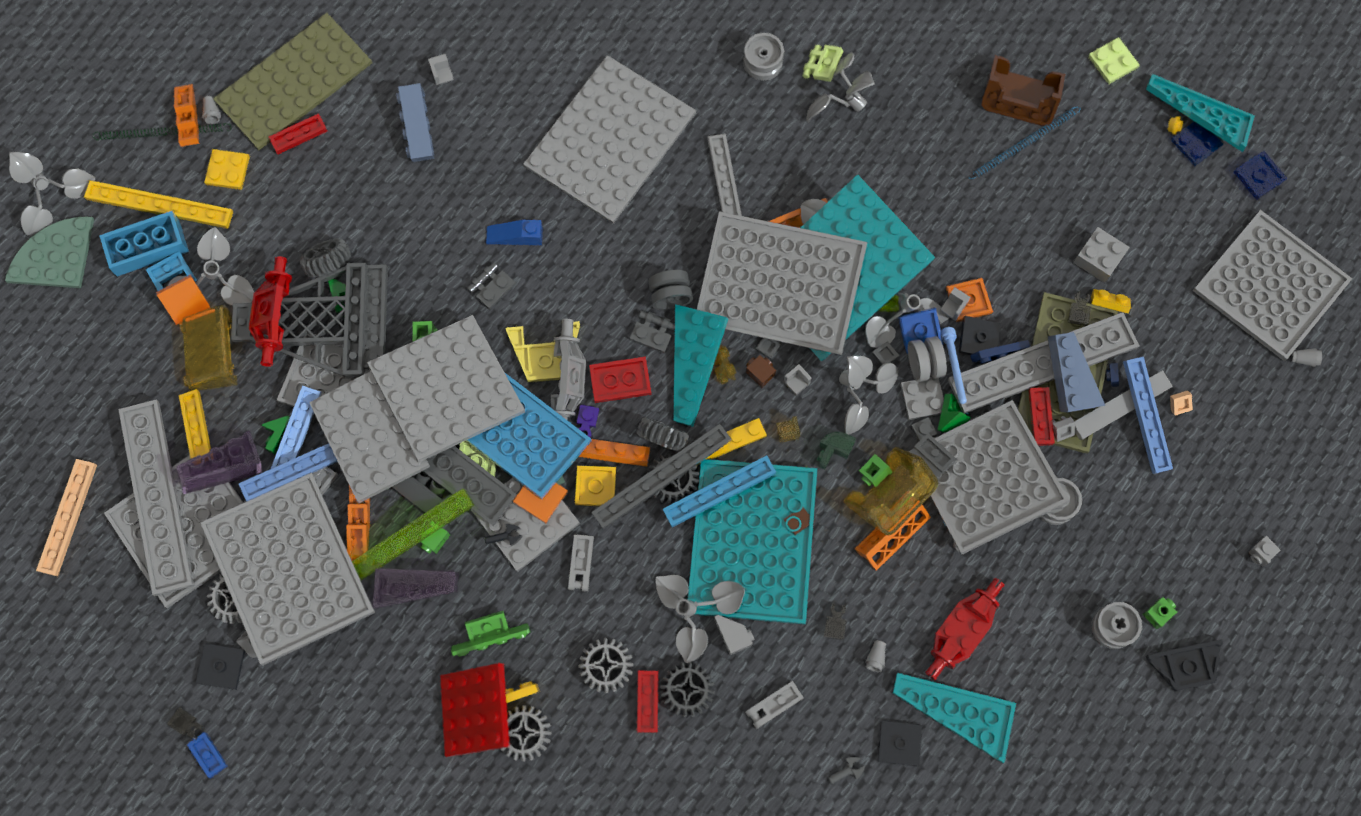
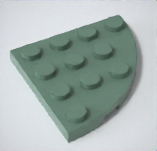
(54, 255)

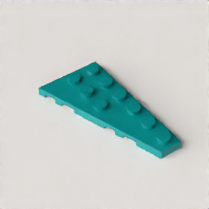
(1219, 118)
(696, 348)
(973, 716)

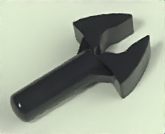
(505, 536)

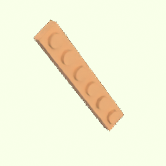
(66, 517)

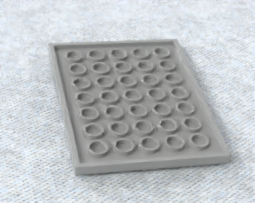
(609, 139)
(782, 281)
(287, 568)

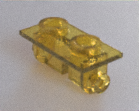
(726, 370)

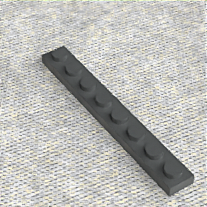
(661, 476)

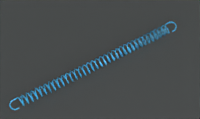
(1024, 143)

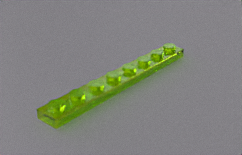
(413, 533)

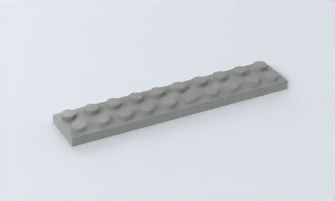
(1034, 364)
(156, 498)

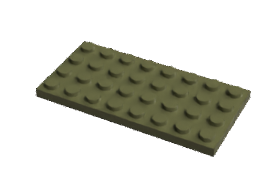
(292, 80)
(1053, 321)

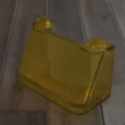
(208, 349)
(897, 495)

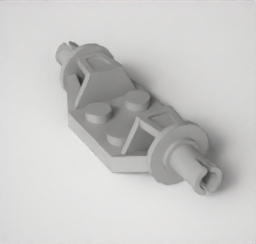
(572, 371)

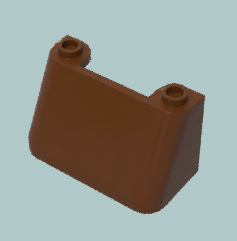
(1021, 95)

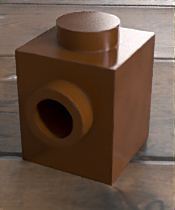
(760, 370)
(794, 523)

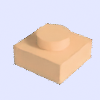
(1181, 402)

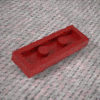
(298, 134)
(1041, 416)
(647, 702)

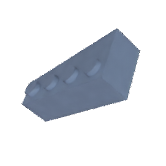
(416, 122)
(1072, 375)

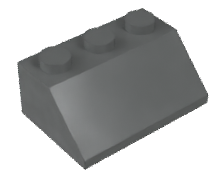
(422, 491)

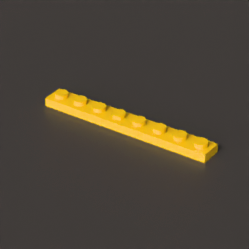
(158, 204)

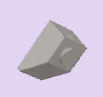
(734, 634)

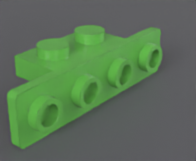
(488, 631)

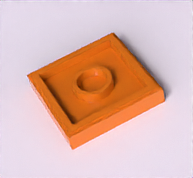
(183, 299)
(979, 302)
(540, 508)

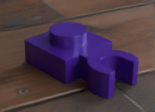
(587, 418)

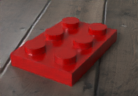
(620, 379)

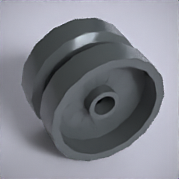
(670, 289)

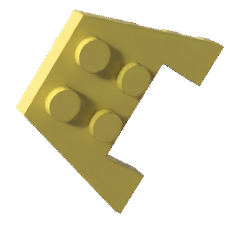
(537, 359)

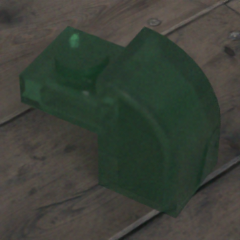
(836, 443)

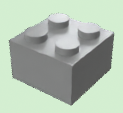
(1101, 254)

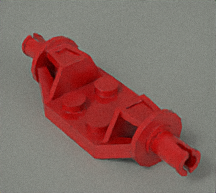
(266, 311)
(964, 628)

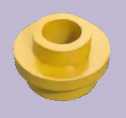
(1175, 125)

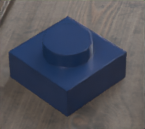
(1112, 375)

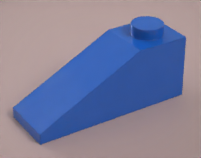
(516, 233)

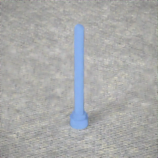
(949, 336)

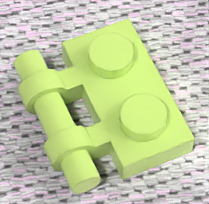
(826, 65)

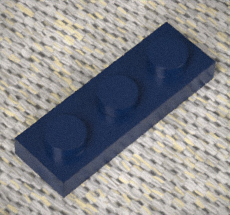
(985, 355)

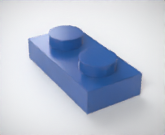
(207, 755)

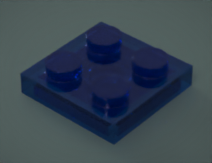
(1196, 143)
(1260, 175)

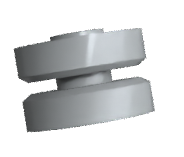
(763, 56)
(927, 359)
(1068, 511)
(1114, 615)

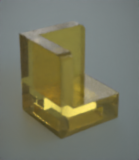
(788, 430)

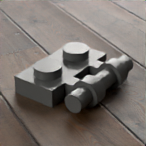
(495, 290)
(652, 337)

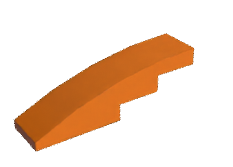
(186, 115)
(357, 526)

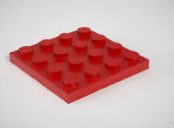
(474, 710)

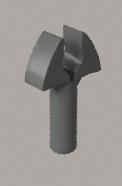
(847, 771)

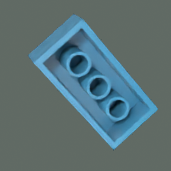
(143, 243)

